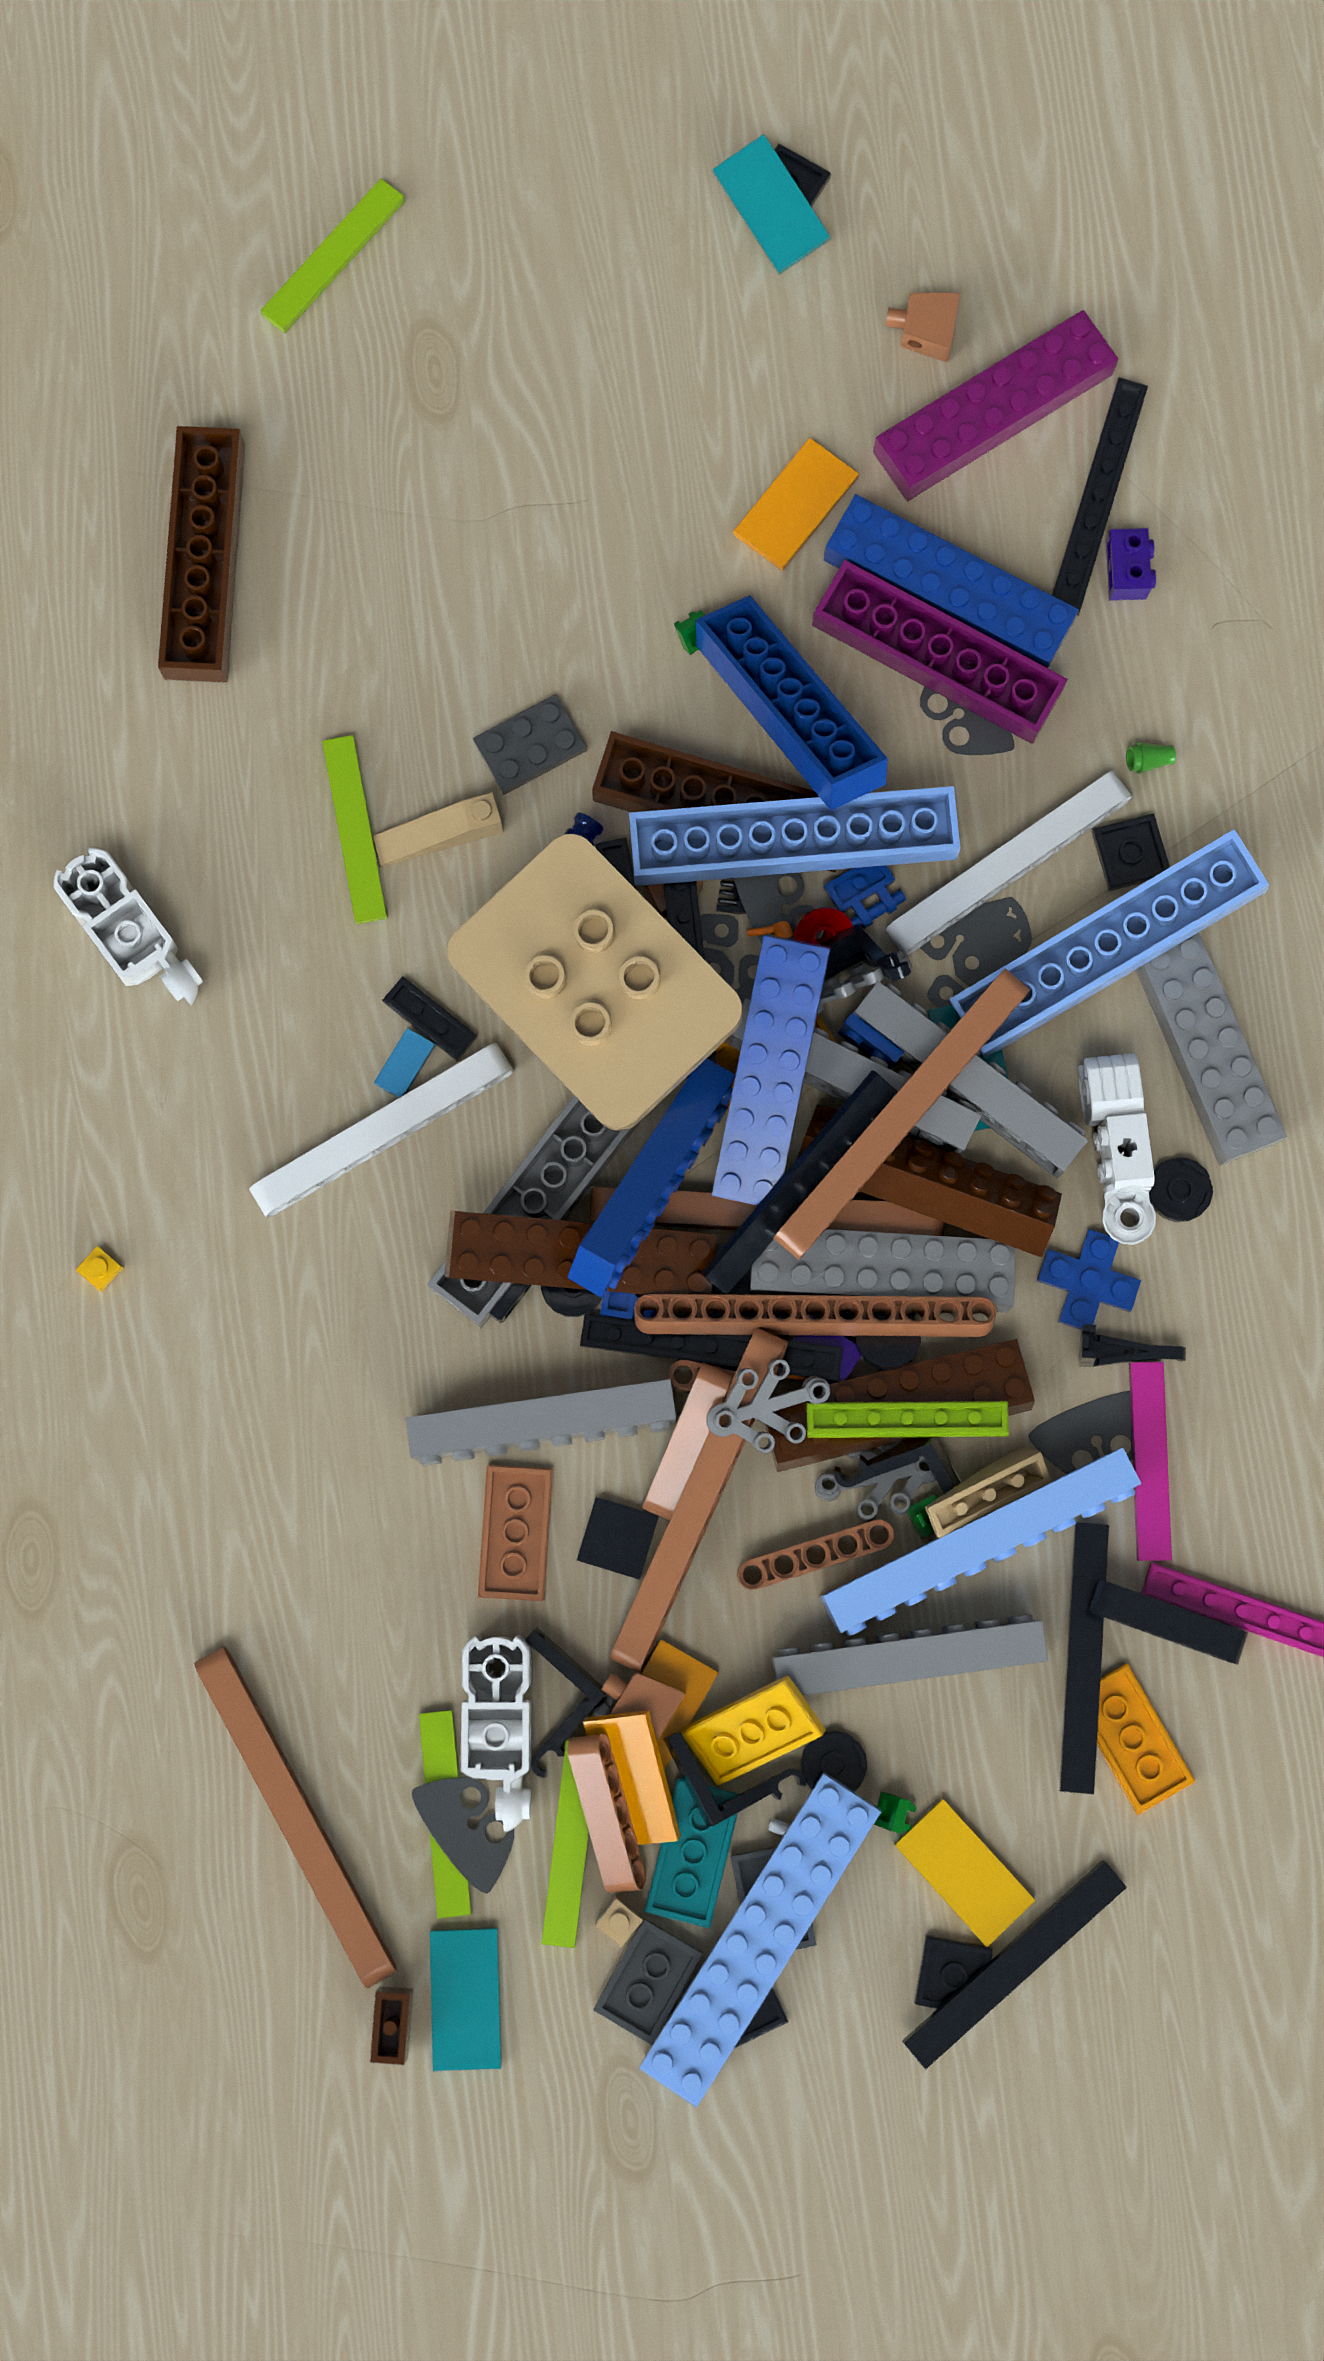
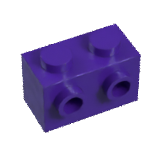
(1129, 564)

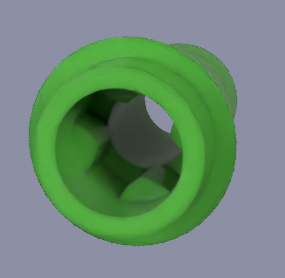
(1146, 756)

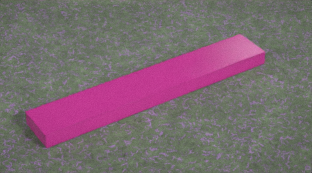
(1150, 1461)
(1235, 1609)

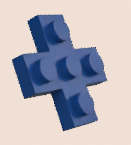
(1088, 1280)

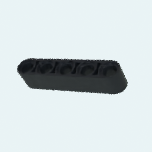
(1168, 1621)

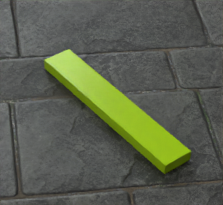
(332, 255)
(354, 829)
(907, 1419)
(441, 1763)
(566, 1864)

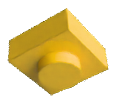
(99, 1269)

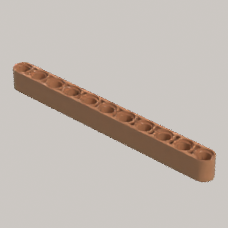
(901, 1114)
(711, 1212)
(828, 1306)
(690, 1518)
(296, 1817)

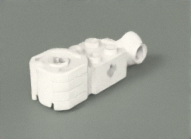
(123, 924)
(1115, 1103)
(498, 1721)

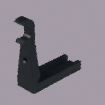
(857, 946)
(1106, 1350)
(900, 1456)
(579, 1678)
(701, 1794)

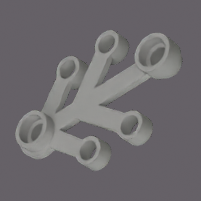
(859, 977)
(762, 1406)
(884, 1484)

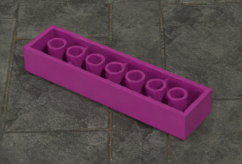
(995, 405)
(938, 652)

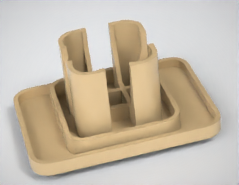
(595, 982)

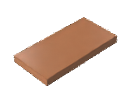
(515, 1533)

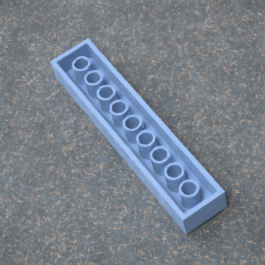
(793, 836)
(1124, 936)
(985, 1538)
(760, 1939)

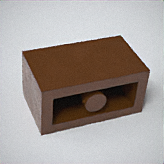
(391, 2025)

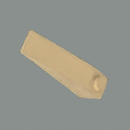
(440, 830)
(989, 1490)

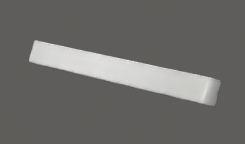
(1008, 863)
(381, 1130)

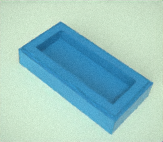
(404, 1064)

